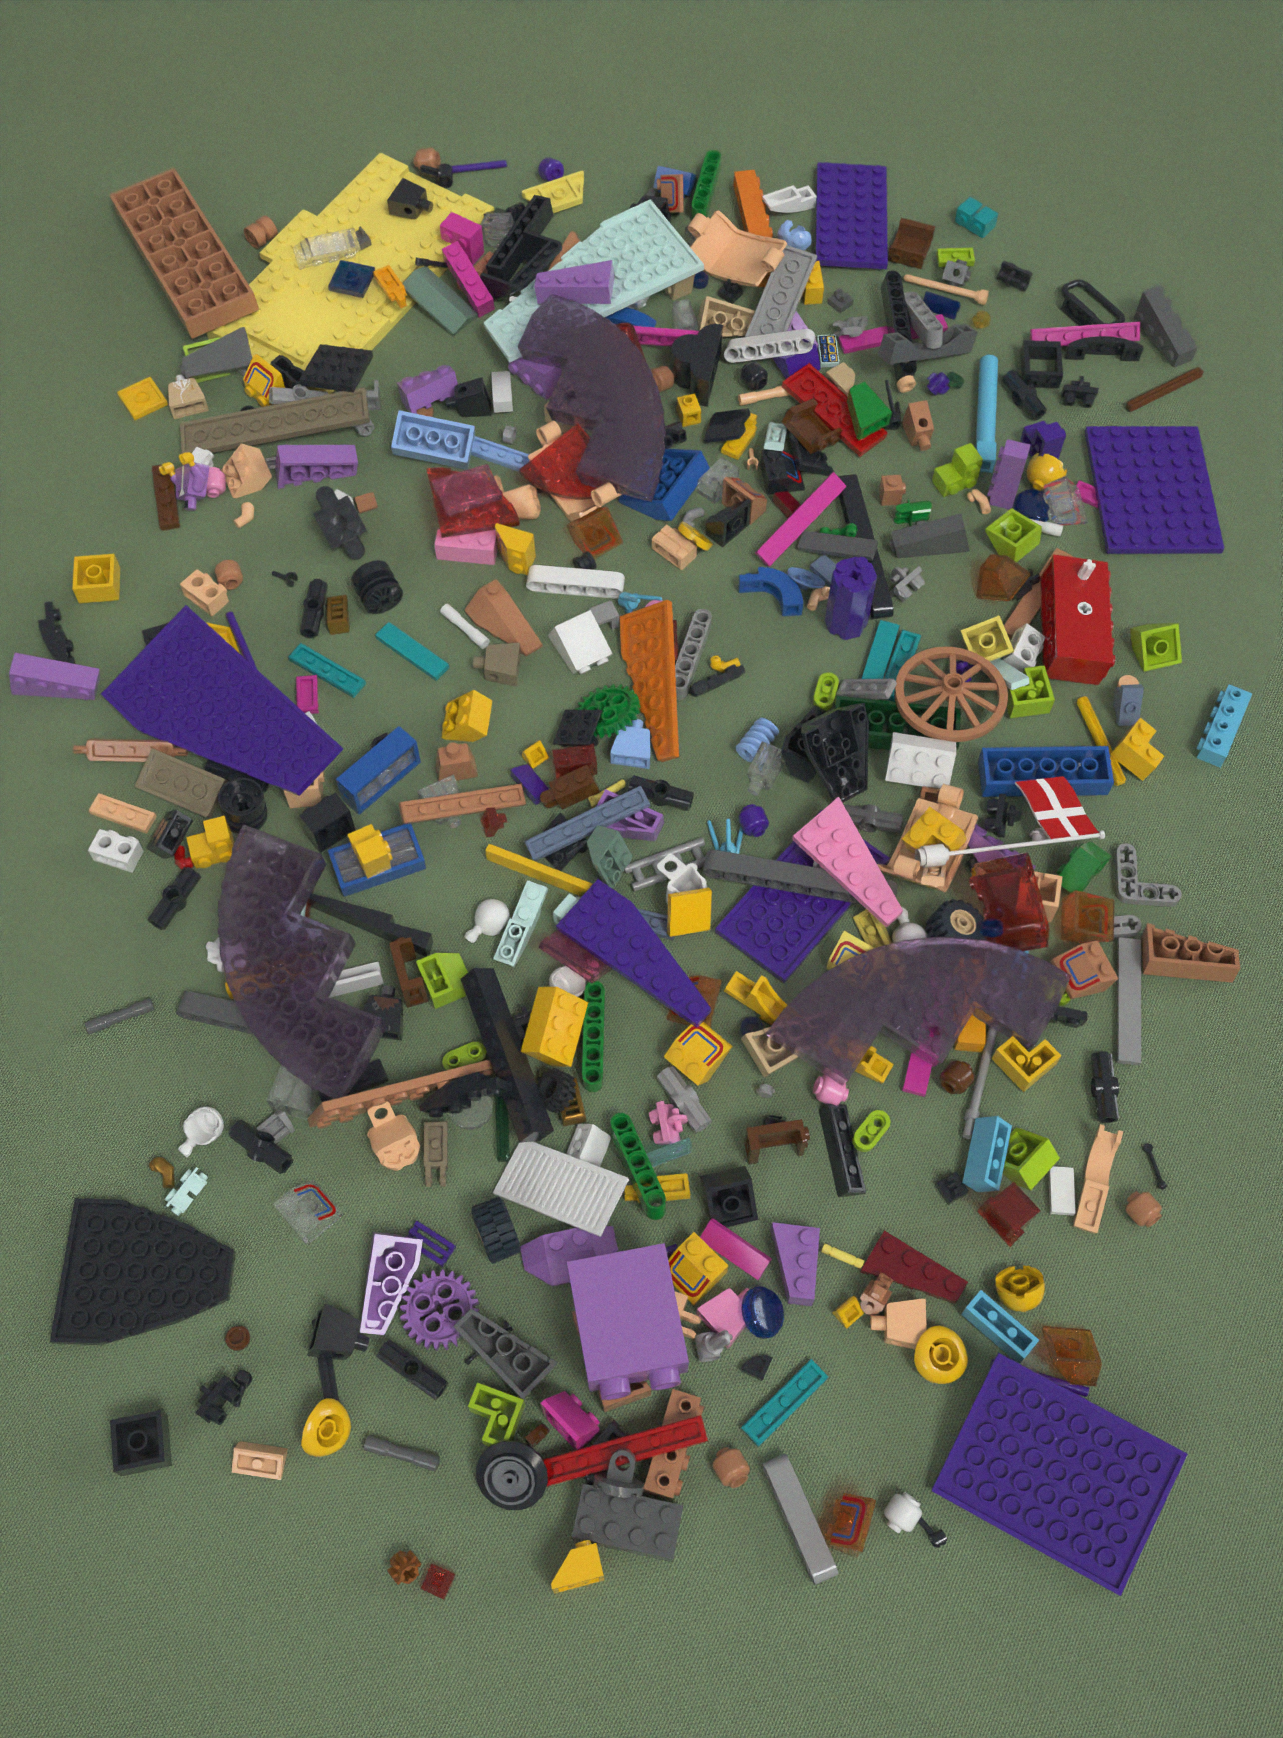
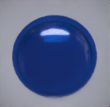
(1032, 505)
(762, 1312)

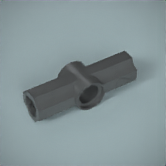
(871, 818)

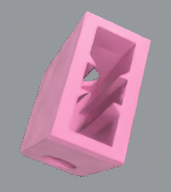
(724, 1313)

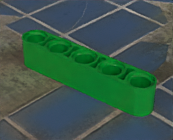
(706, 183)
(593, 1046)
(638, 1175)

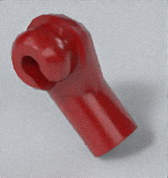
(180, 859)

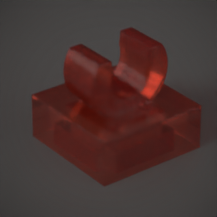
(492, 821)
(438, 1581)

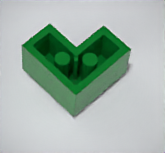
(1084, 864)

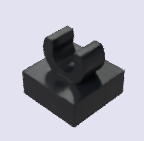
(730, 292)
(951, 1188)

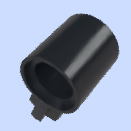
(442, 174)

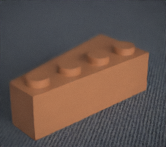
(1186, 956)

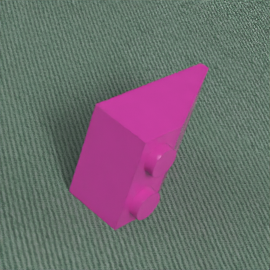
(570, 1420)

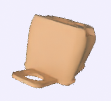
(523, 499)
(393, 1139)

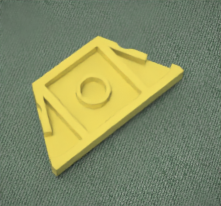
(563, 192)

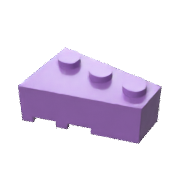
(536, 375)
(427, 388)
(797, 1259)

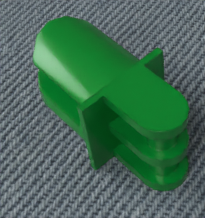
(912, 512)

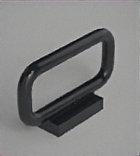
(1079, 311)

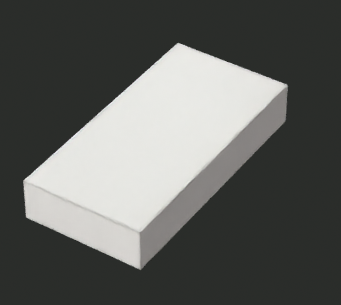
(1061, 1191)

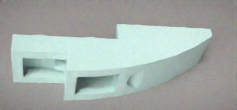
(522, 924)

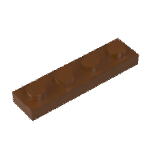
(166, 500)

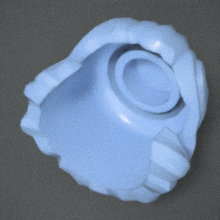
(796, 238)

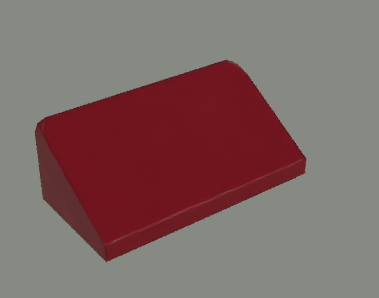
(785, 502)

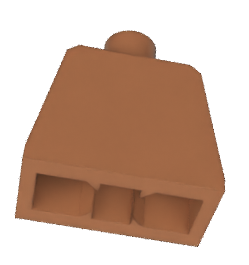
(918, 424)
(457, 761)

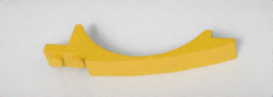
(766, 1002)

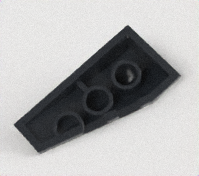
(794, 750)

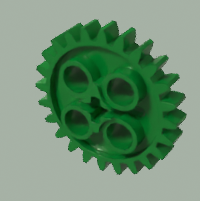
(617, 706)

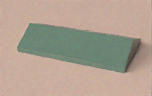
(439, 300)

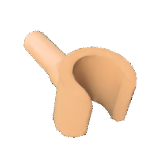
(752, 460)

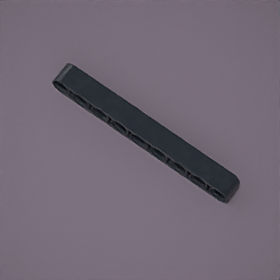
(855, 512)

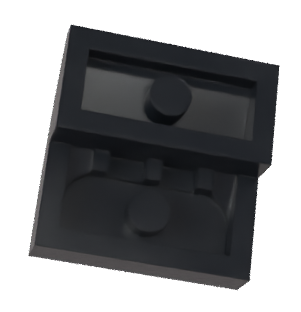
(727, 425)

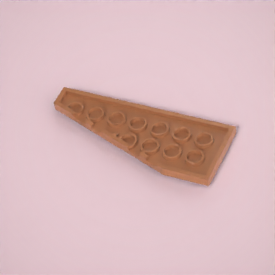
(352, 1105)

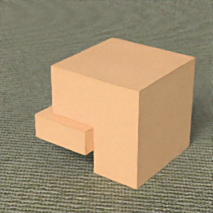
(310, 796)
(1050, 892)

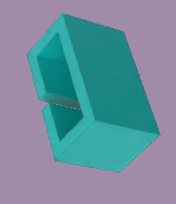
(978, 223)

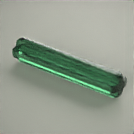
(502, 1130)

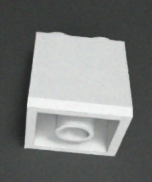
(580, 643)

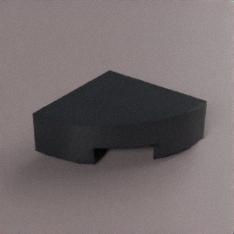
(757, 1366)

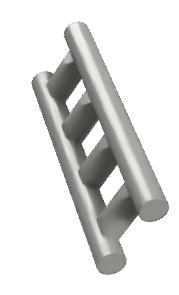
(656, 858)

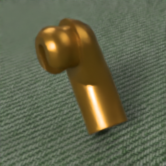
(162, 1166)

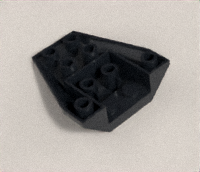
(839, 750)

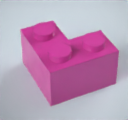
(466, 232)

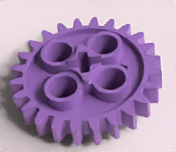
(430, 1290)

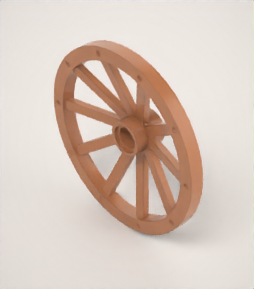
(952, 689)

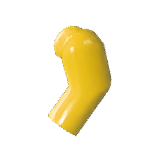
(718, 665)

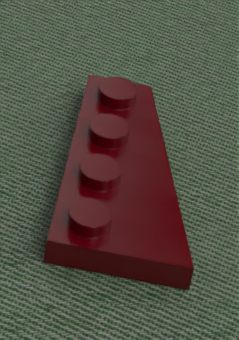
(913, 1269)

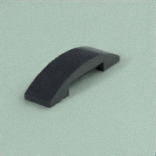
(1104, 345)

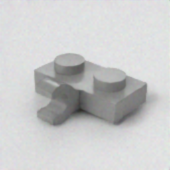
(853, 326)

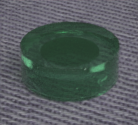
(955, 380)

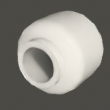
(903, 1512)

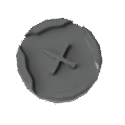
(619, 1481)

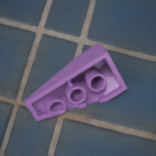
(389, 1271)

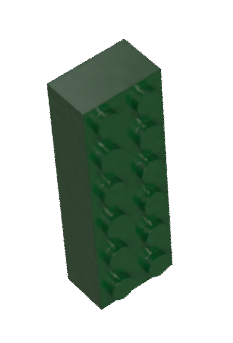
(885, 719)

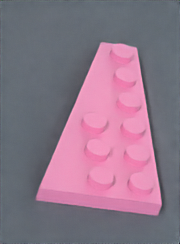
(840, 850)

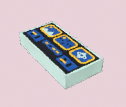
(828, 350)

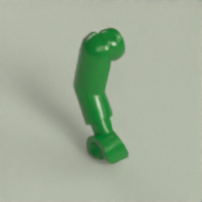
(848, 530)

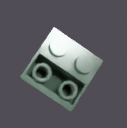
(608, 854)

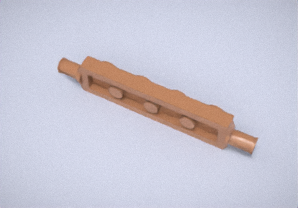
(125, 749)

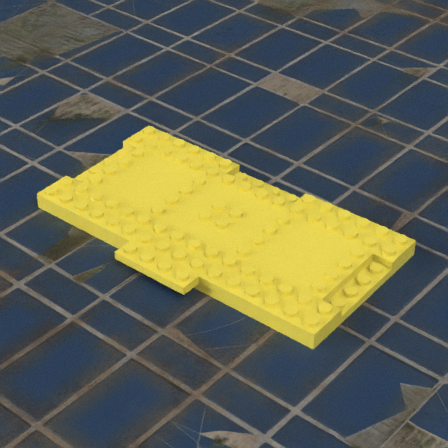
(297, 305)

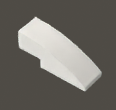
(791, 199)
(502, 391)

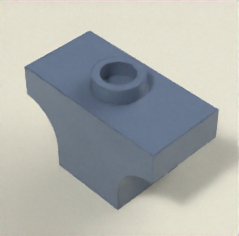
(1128, 704)

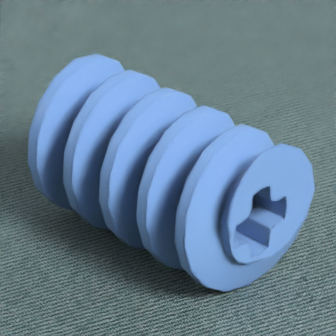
(761, 731)

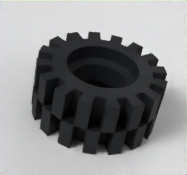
(564, 1089)

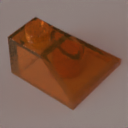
(1000, 578)
(1073, 1354)

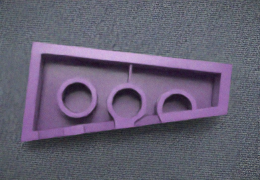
(314, 463)
(1009, 474)

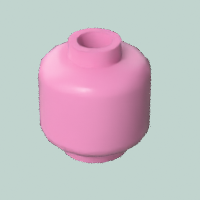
(216, 482)
(829, 1091)

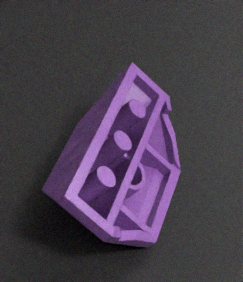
(548, 1254)

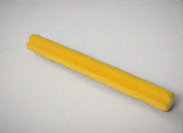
(1099, 736)

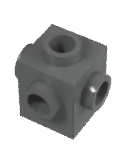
(950, 272)

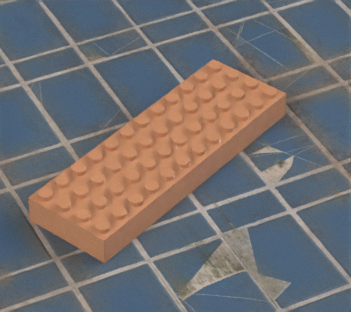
(184, 253)

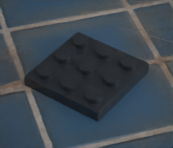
(336, 368)

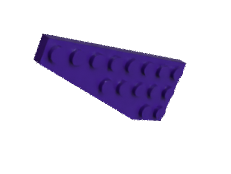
(622, 939)

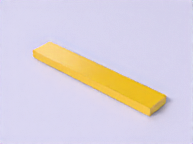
(537, 870)

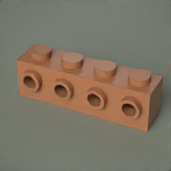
(666, 1468)

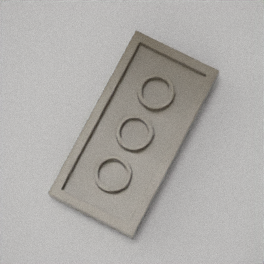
(180, 783)

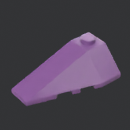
(979, 840)

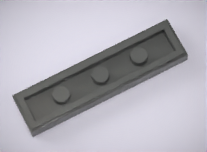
(837, 545)

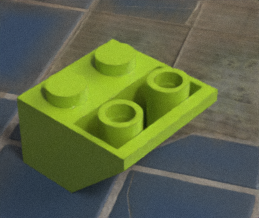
(443, 977)

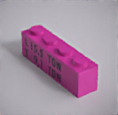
(468, 279)

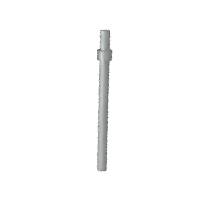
(973, 1113)

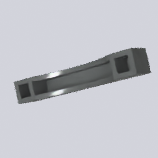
(956, 341)

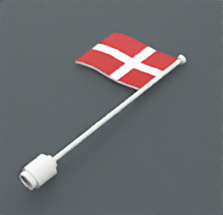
(1054, 809)

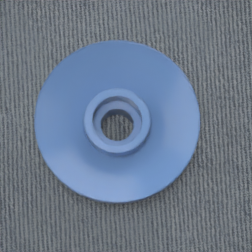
(805, 578)

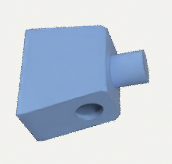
(632, 746)

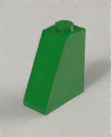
(867, 410)

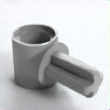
(710, 1345)

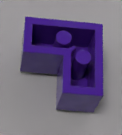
(1044, 438)

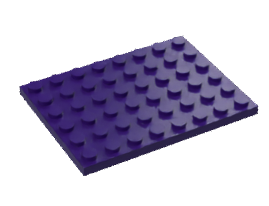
(1153, 490)
(1059, 1473)

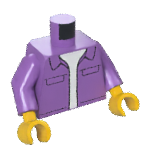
(189, 479)

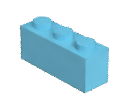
(987, 1154)
(1000, 1327)

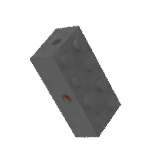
(628, 1524)

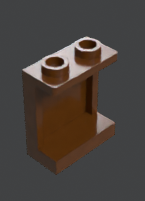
(911, 243)
(809, 427)
(413, 989)
(775, 1135)

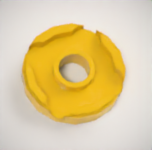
(695, 536)

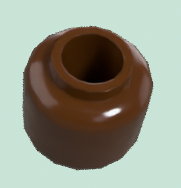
(957, 1077)

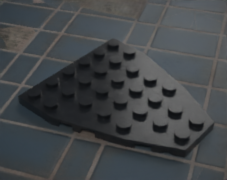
(134, 1273)

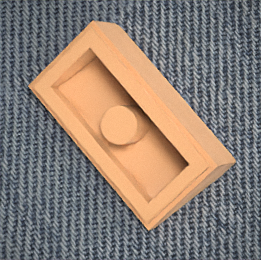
(259, 1460)

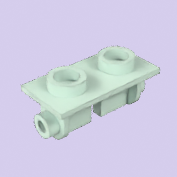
(179, 1198)

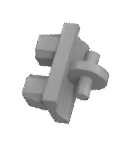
(900, 576)

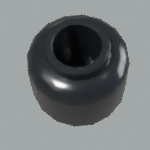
(754, 376)

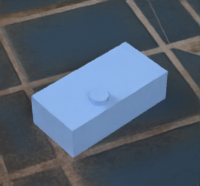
(433, 440)

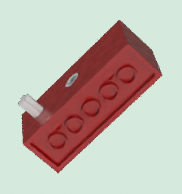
(1076, 619)

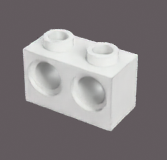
(1027, 645)
(113, 854)

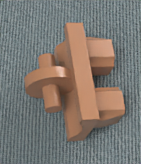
(876, 1295)

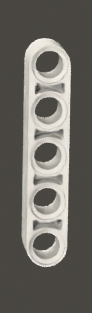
(762, 351)
(575, 581)

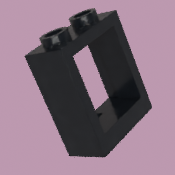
(1044, 351)

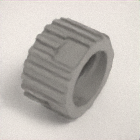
(509, 434)

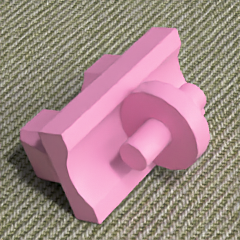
(669, 1121)

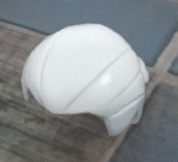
(489, 919)
(907, 929)
(567, 980)
(201, 1128)

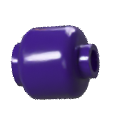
(550, 169)
(753, 820)

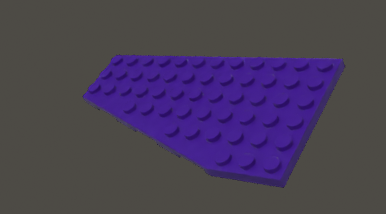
(220, 707)

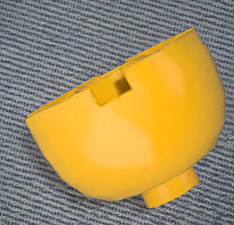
(1044, 470)
(1020, 1288)

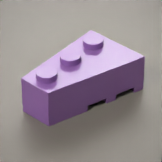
(641, 825)

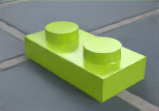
(953, 254)

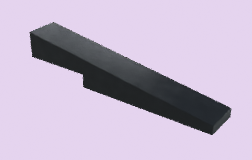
(373, 921)

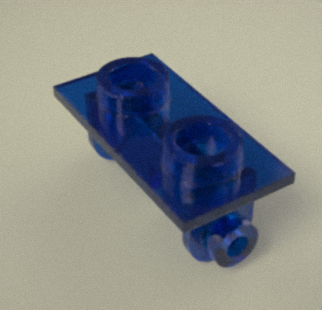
(942, 305)

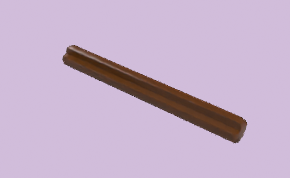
(1164, 389)

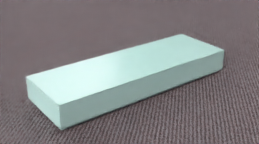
(775, 436)
(1011, 676)

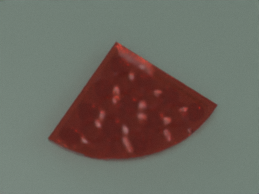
(557, 465)
(473, 520)

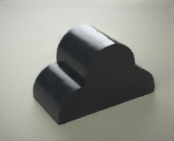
(696, 361)

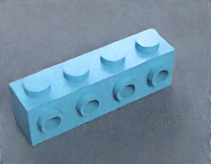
(1224, 725)

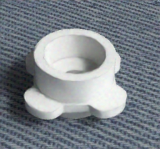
(1038, 835)

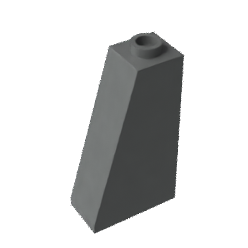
(219, 357)
(931, 538)

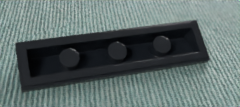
(841, 1151)

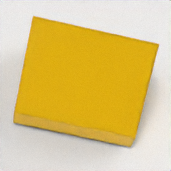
(535, 754)
(848, 1311)

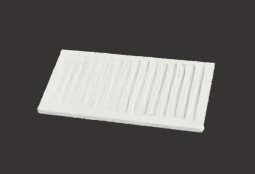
(561, 1187)

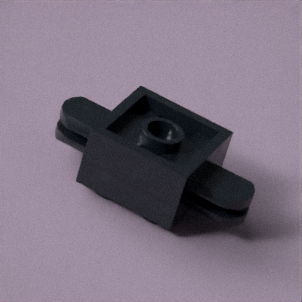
(340, 523)

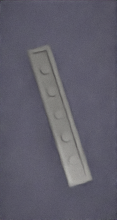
(1129, 1001)

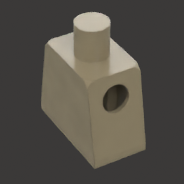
(500, 663)

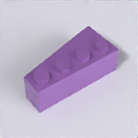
(581, 283)
(52, 678)

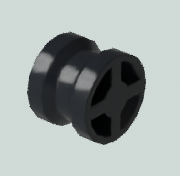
(586, 561)

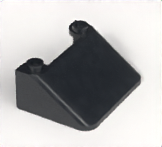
(540, 253)

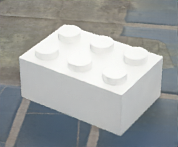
(920, 760)

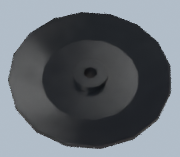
(511, 1475)

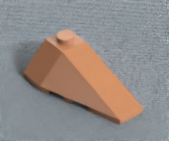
(498, 614)

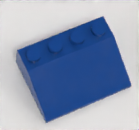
(676, 483)

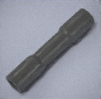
(105, 1021)
(386, 1448)

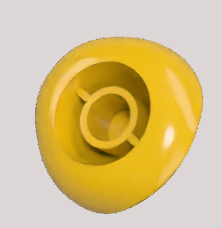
(940, 1355)
(326, 1428)

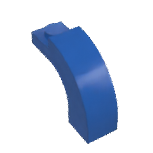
(776, 584)

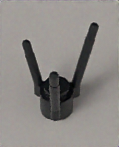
(895, 420)

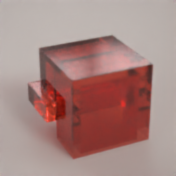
(1009, 1213)

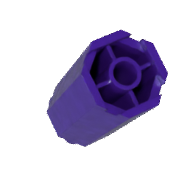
(850, 597)

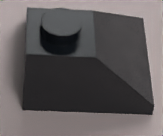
(728, 522)

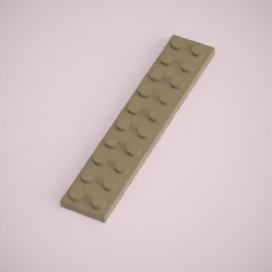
(276, 422)

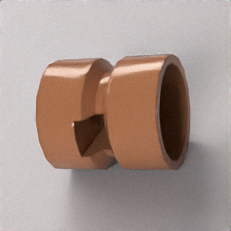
(260, 232)

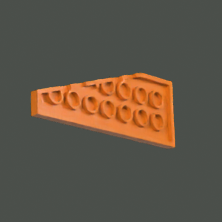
(650, 659)

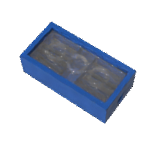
(378, 770)
(404, 851)

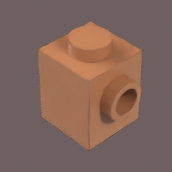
(891, 490)

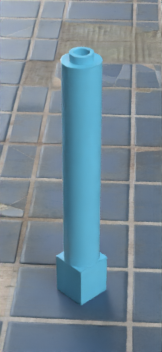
(987, 412)

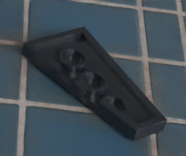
(806, 461)

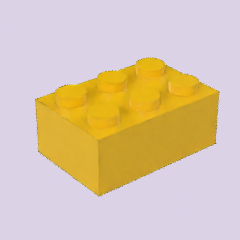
(554, 1026)

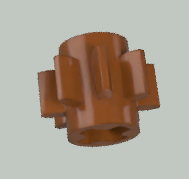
(404, 1567)

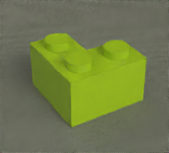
(959, 473)
(1032, 698)
(502, 1411)

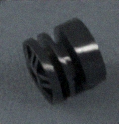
(376, 587)
(243, 804)

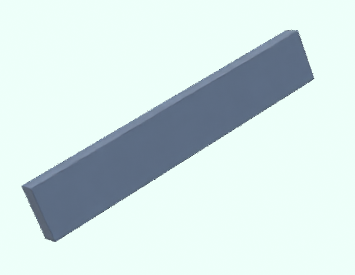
(585, 823)

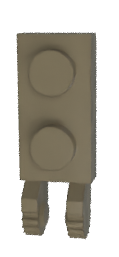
(436, 1151)

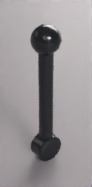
(1147, 1148)

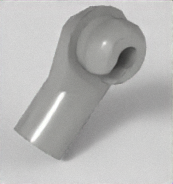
(693, 514)

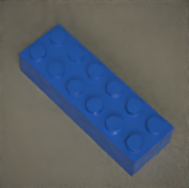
(1084, 767)

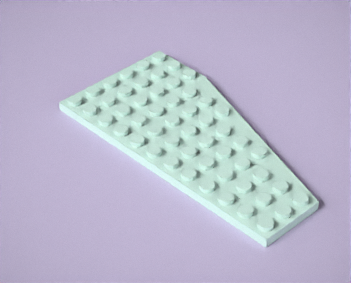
(645, 260)

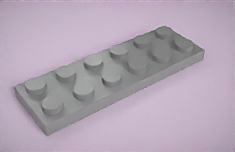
(782, 293)

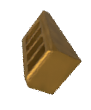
(338, 615)
(574, 1118)

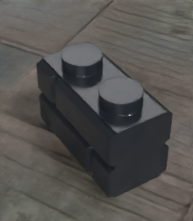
(169, 834)

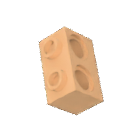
(204, 592)

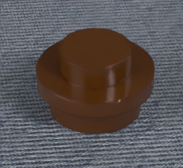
(237, 1338)

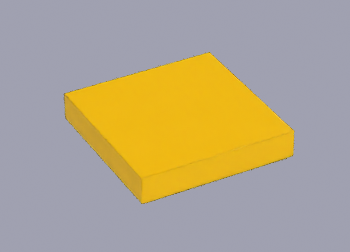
(142, 398)
(689, 912)

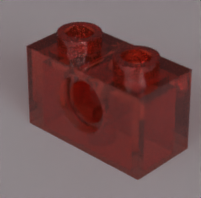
(573, 758)

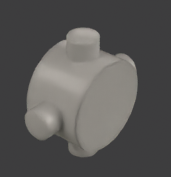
(765, 1091)

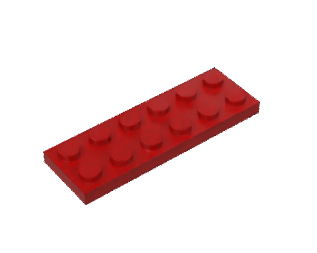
(831, 407)

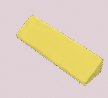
(872, 930)

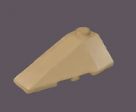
(732, 317)

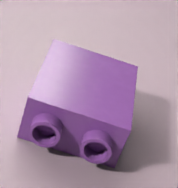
(628, 1320)

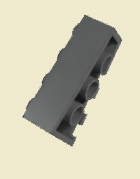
(1164, 327)
(505, 1354)

